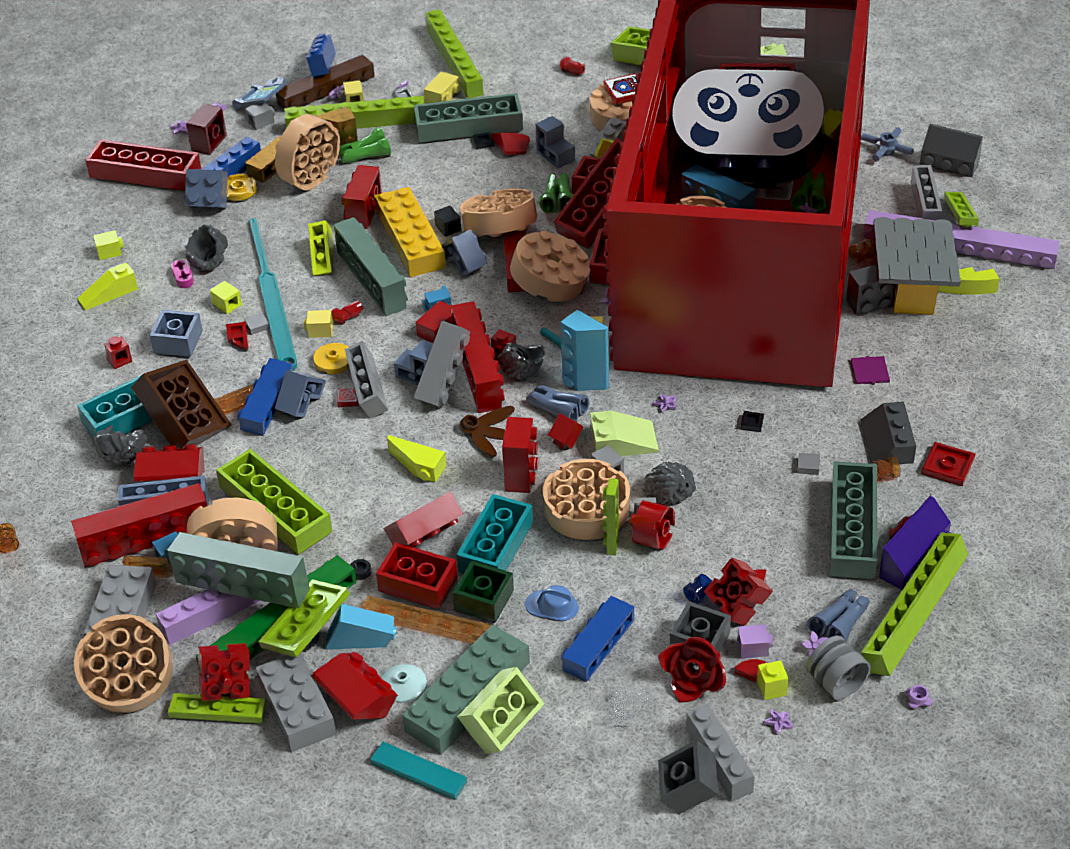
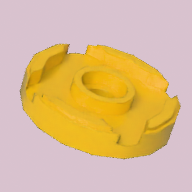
(240, 187)
(331, 358)

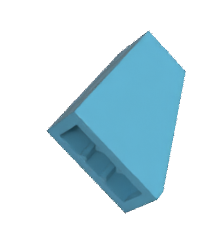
(359, 629)

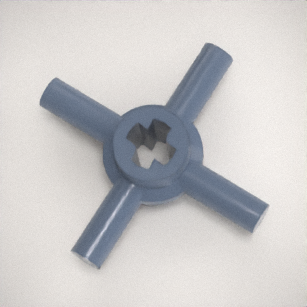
(887, 144)

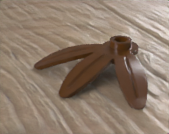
(480, 428)

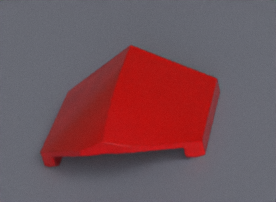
(511, 142)

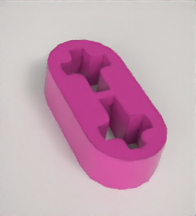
(180, 274)

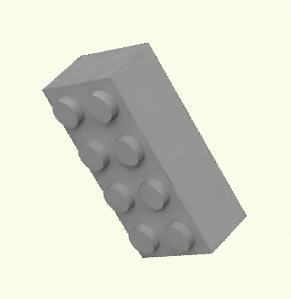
(123, 592)
(296, 701)

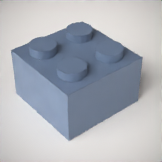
(206, 188)
(176, 333)

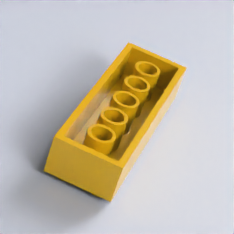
(410, 232)

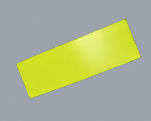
(974, 282)

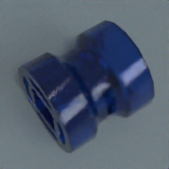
(695, 591)

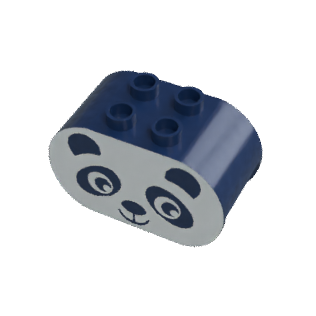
(751, 124)

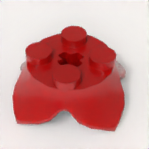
(687, 681)

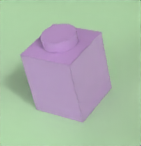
(754, 641)

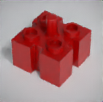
(738, 591)
(224, 672)

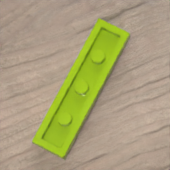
(961, 209)
(611, 511)
(227, 709)

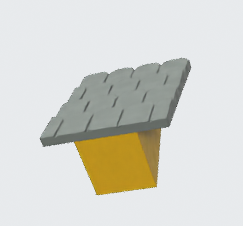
(916, 259)

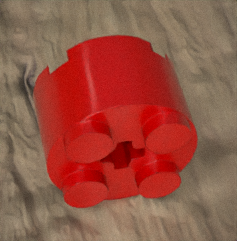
(652, 524)

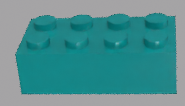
(116, 408)
(496, 533)

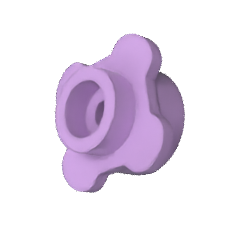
(918, 691)

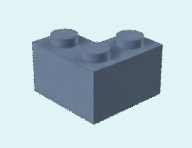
(551, 142)
(465, 252)
(412, 363)
(297, 391)

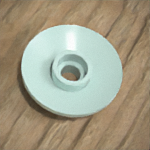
(407, 688)

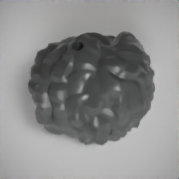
(206, 248)
(521, 360)
(119, 447)
(669, 483)

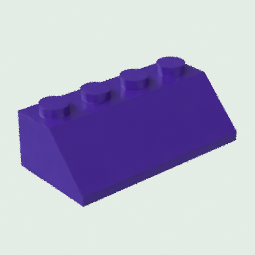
(912, 542)

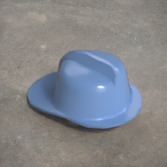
(552, 603)

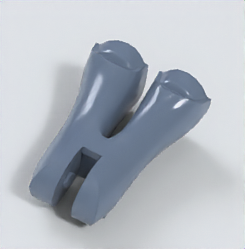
(558, 402)
(844, 610)

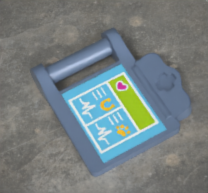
(260, 94)

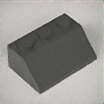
(951, 150)
(889, 433)

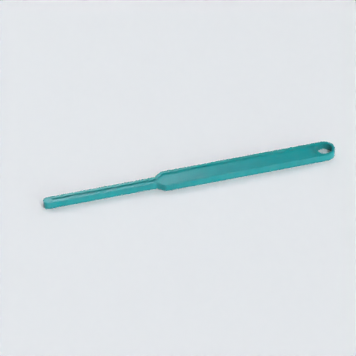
(273, 304)

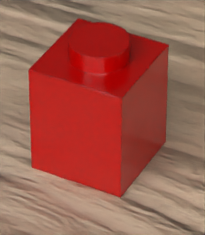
(565, 431)

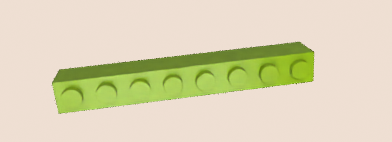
(454, 53)
(366, 113)
(915, 604)

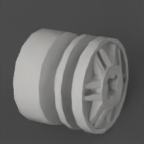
(838, 667)

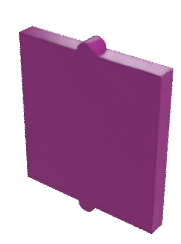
(870, 370)

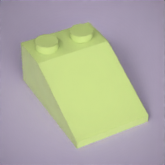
(622, 433)

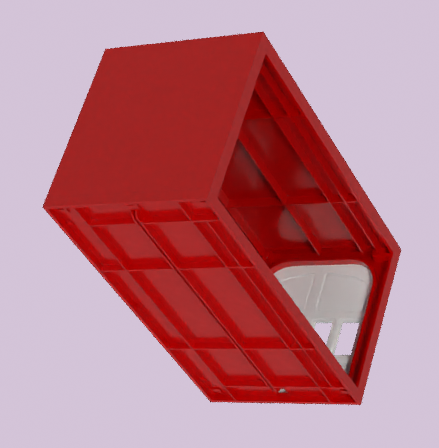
(721, 284)

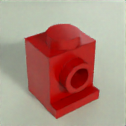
(499, 341)
(116, 347)

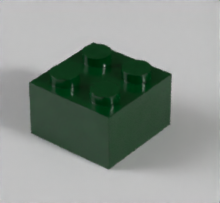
(483, 591)

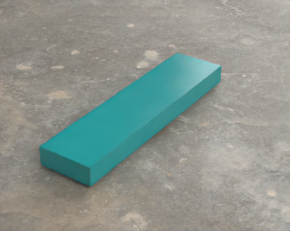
(419, 770)

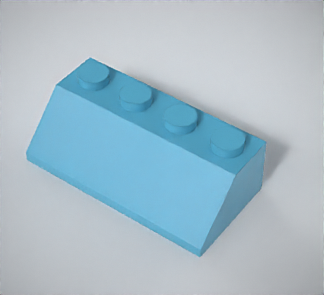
(584, 353)

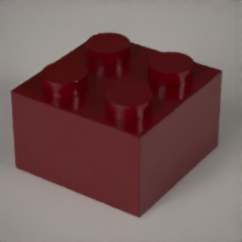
(206, 129)

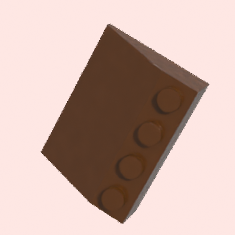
(180, 404)

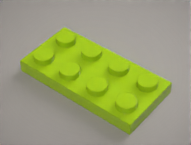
(300, 625)

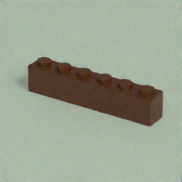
(317, 87)

